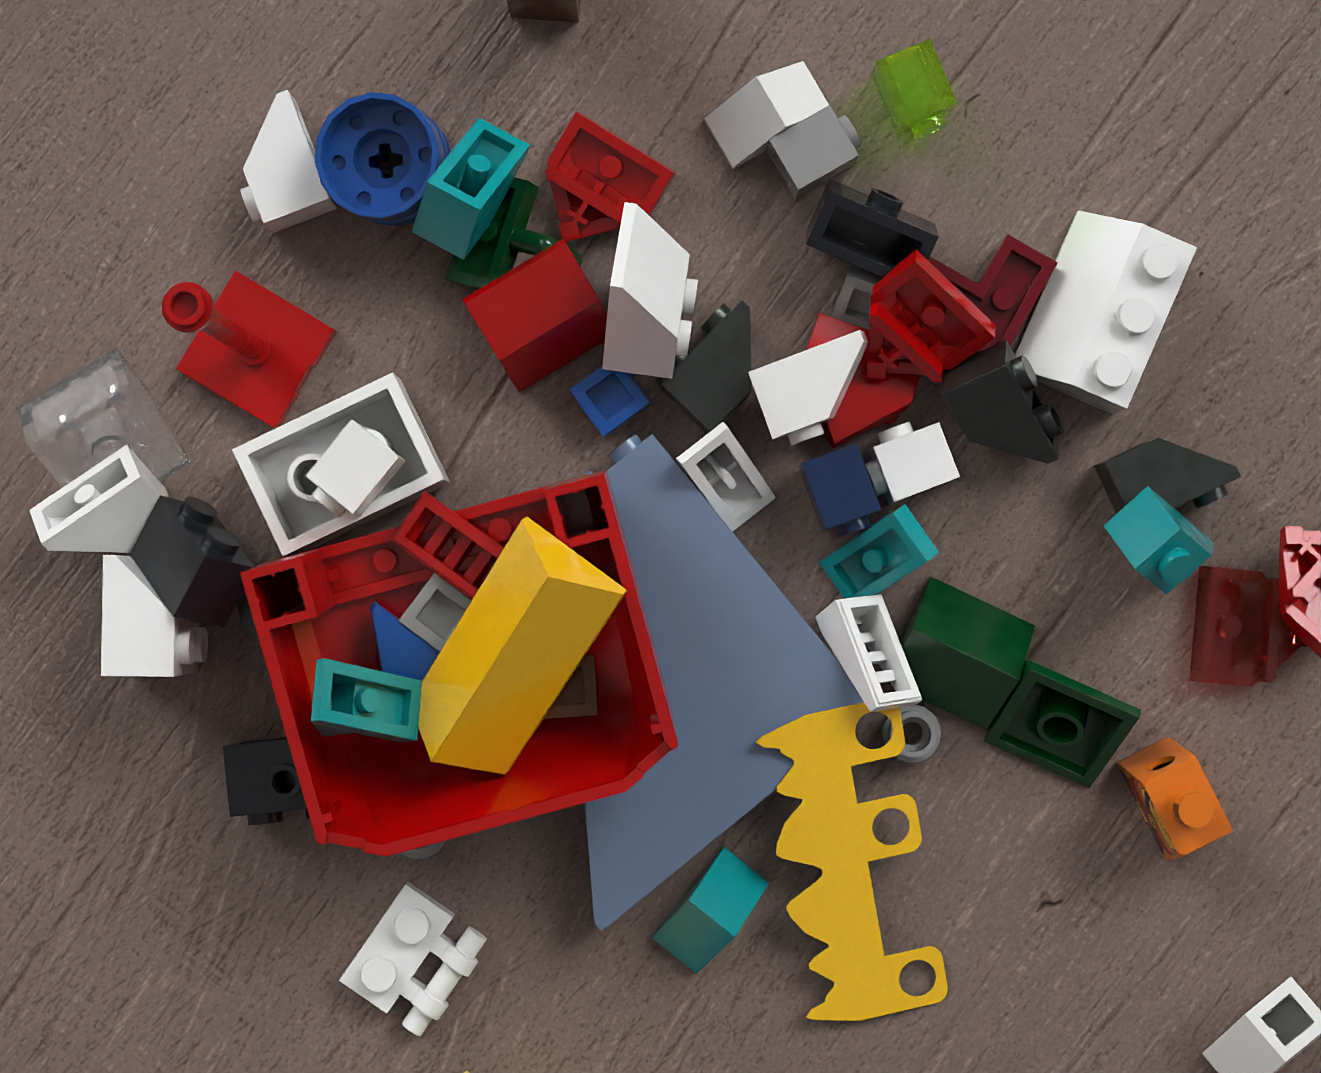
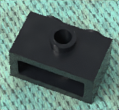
(868, 228)
(191, 560)
(262, 780)

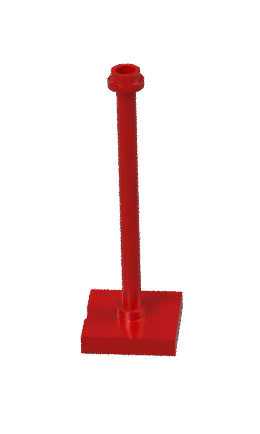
(247, 344)

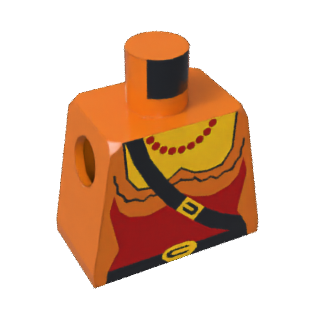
(1175, 798)

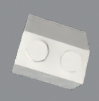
(647, 299)
(139, 629)

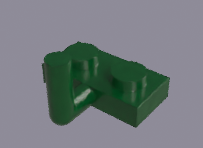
(503, 239)

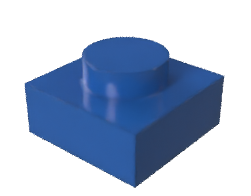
(609, 399)

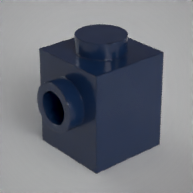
(840, 490)

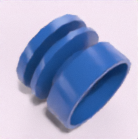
(360, 138)

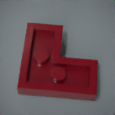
(1006, 287)

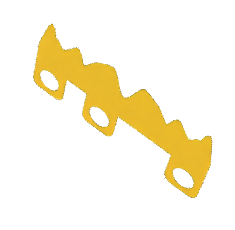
(839, 839)

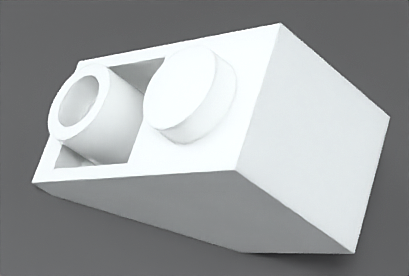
(1268, 1033)

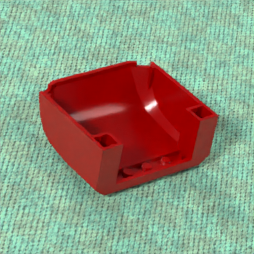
(389, 792)

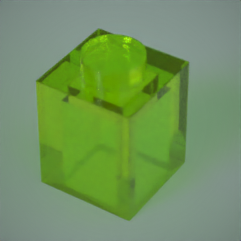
(914, 90)

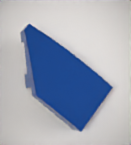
(398, 647)

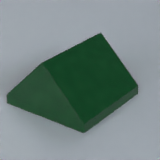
(964, 652)
(1061, 724)

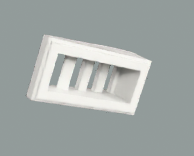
(865, 621)

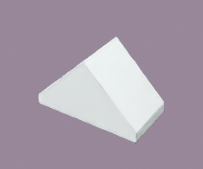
(764, 110)
(726, 476)

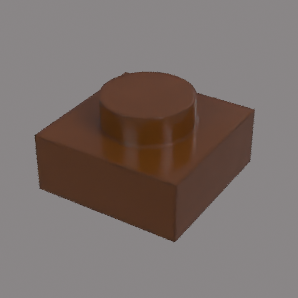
(579, 694)

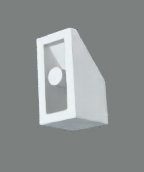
(283, 170)
(807, 386)
(100, 508)

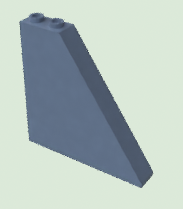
(732, 671)

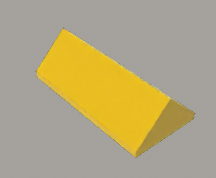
(513, 651)

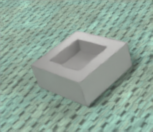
(855, 297)
(436, 611)

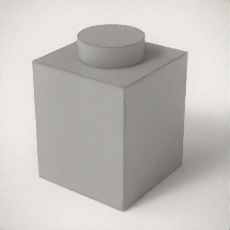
(814, 151)

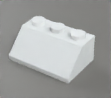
(1104, 308)

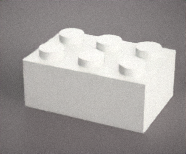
(282, 458)

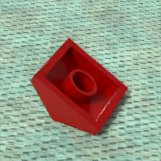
(539, 315)

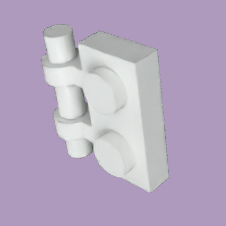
(398, 948)

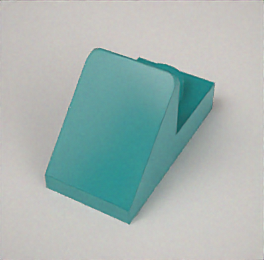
(879, 555)
(364, 702)

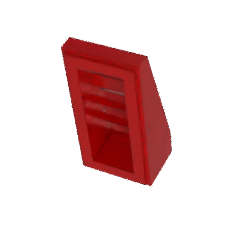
(417, 522)

